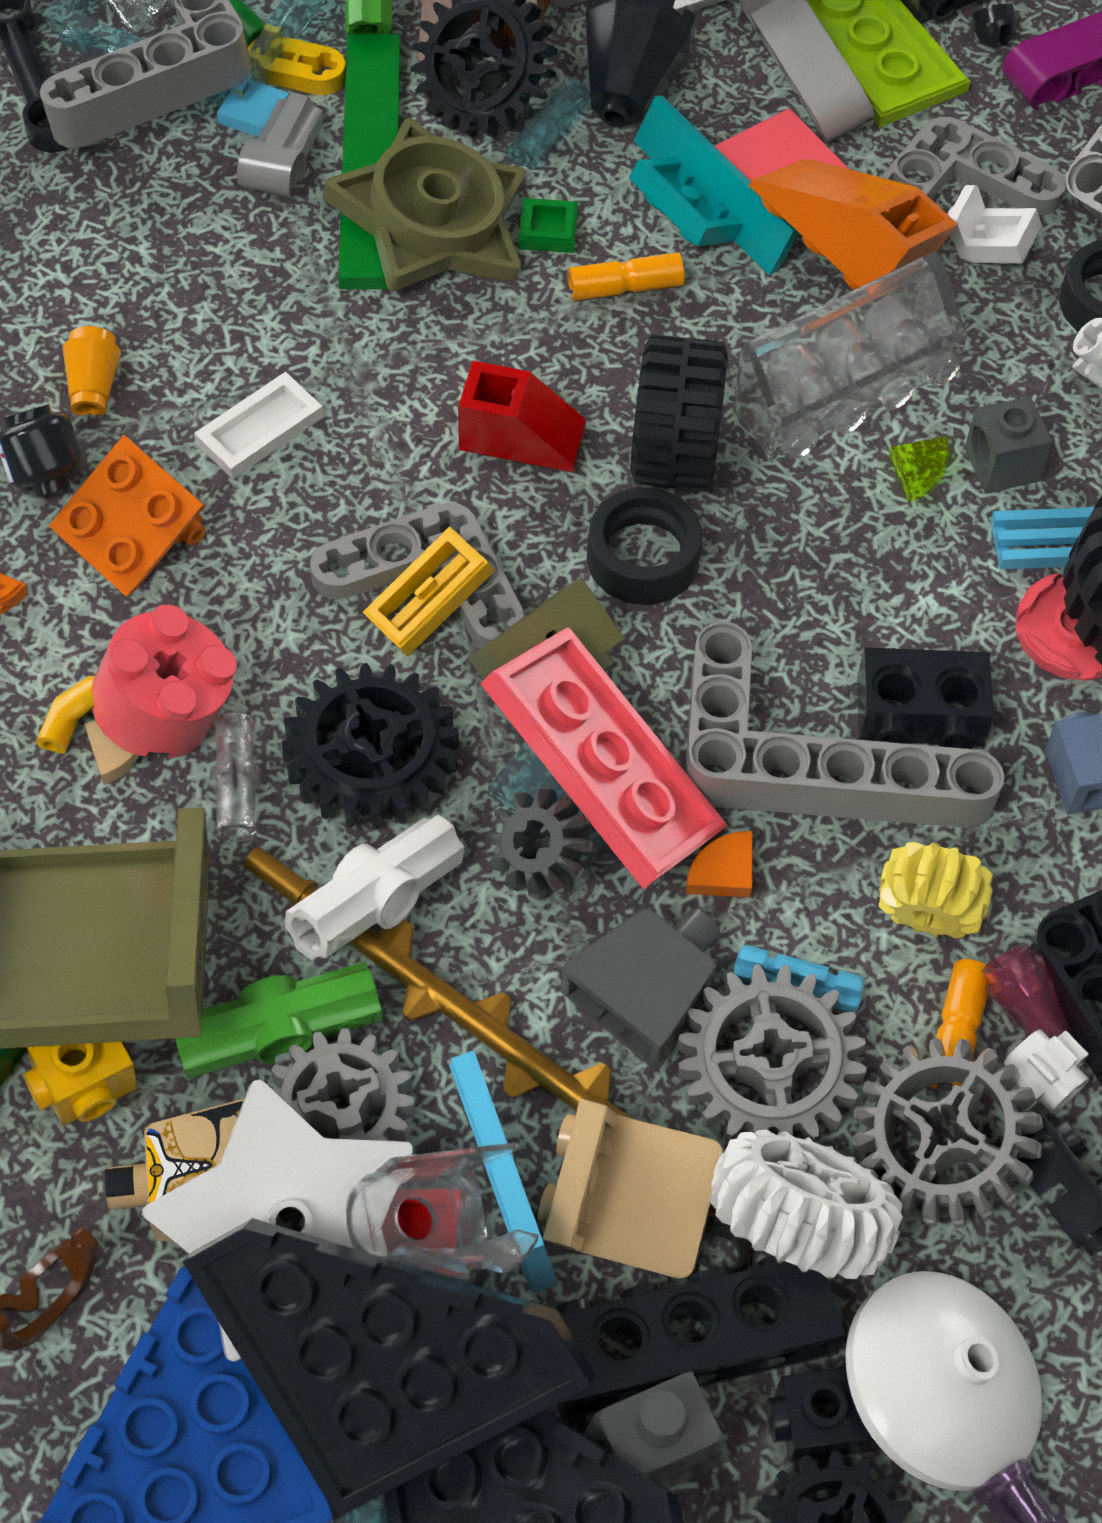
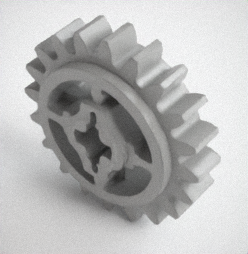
(798, 1052)

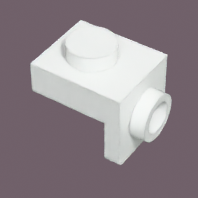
(992, 233)

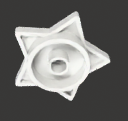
(268, 1166)

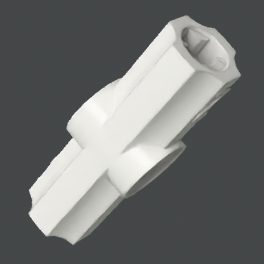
(374, 887)

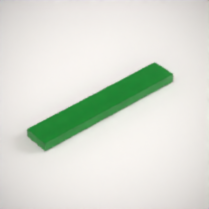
(369, 130)

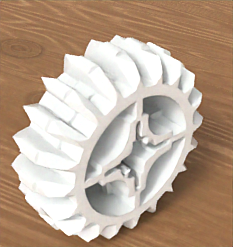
(805, 1204)

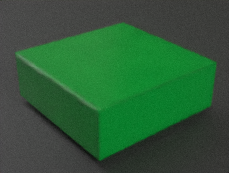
(548, 225)

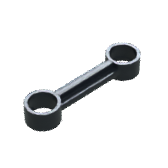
(27, 70)

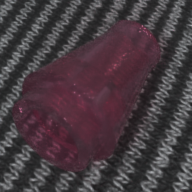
(1025, 991)

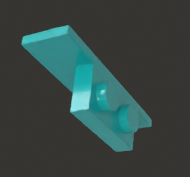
(705, 190)

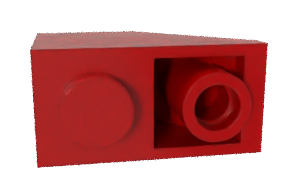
(517, 418)

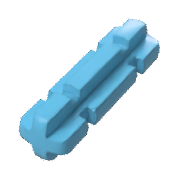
(847, 984)

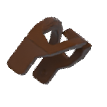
(79, 1257)

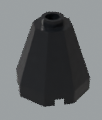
(634, 54)

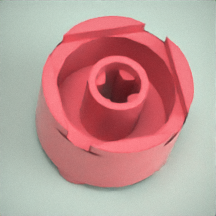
(162, 683)

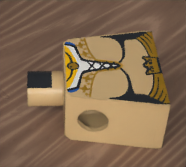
(174, 1154)

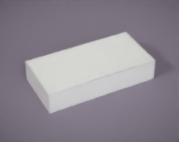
(259, 425)

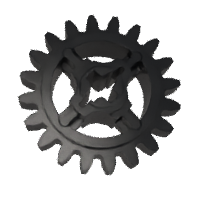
(481, 80)
(348, 768)

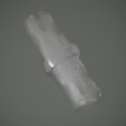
(236, 811)

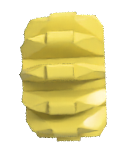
(935, 890)

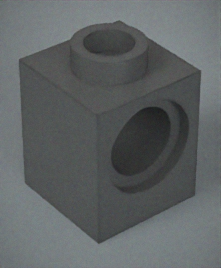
(1008, 444)

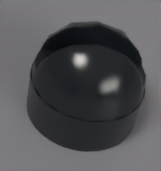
(995, 24)

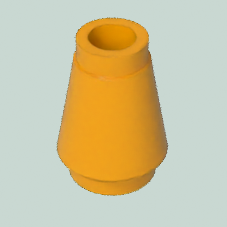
(90, 368)

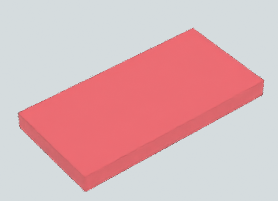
(604, 756)

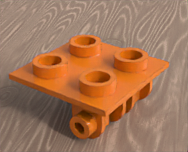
(129, 516)

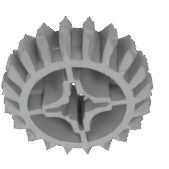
(958, 1105)

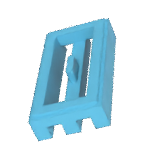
(1028, 535)

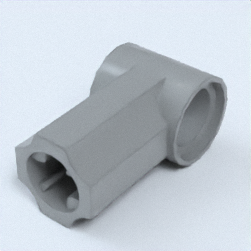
(280, 152)

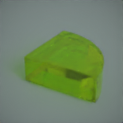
(919, 465)

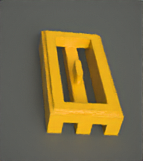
(435, 597)

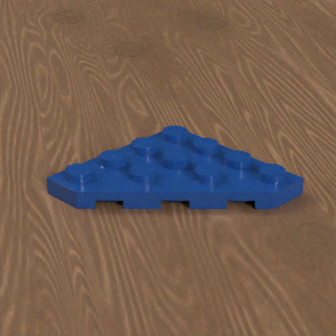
(186, 1437)

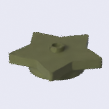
(432, 208)

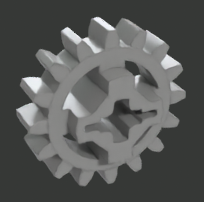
(364, 1090)

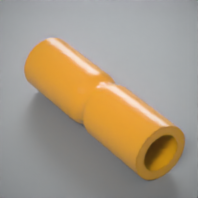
(634, 275)
(963, 1007)

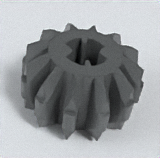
(533, 821)

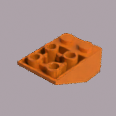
(855, 217)

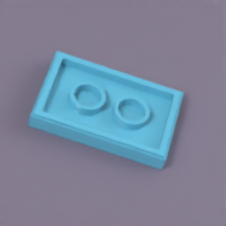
(501, 1171)

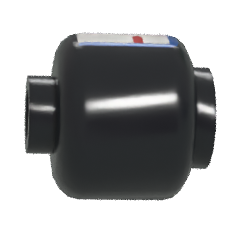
(39, 450)

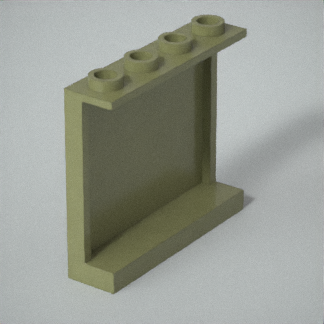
(105, 940)

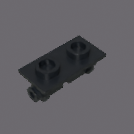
(1081, 1207)

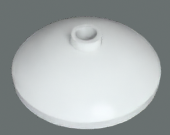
(924, 1396)

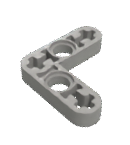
(962, 158)
(405, 531)

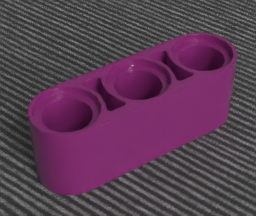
(1057, 62)

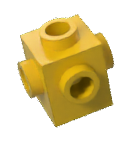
(79, 1079)

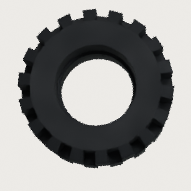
(678, 412)

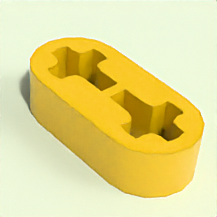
(300, 62)

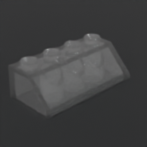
(849, 359)

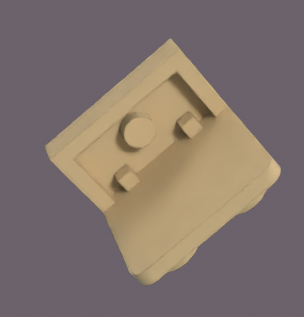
(630, 1191)

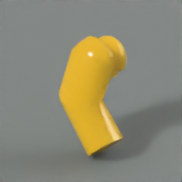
(65, 715)

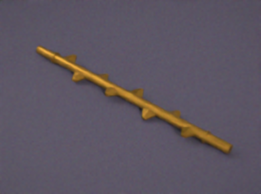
(429, 994)

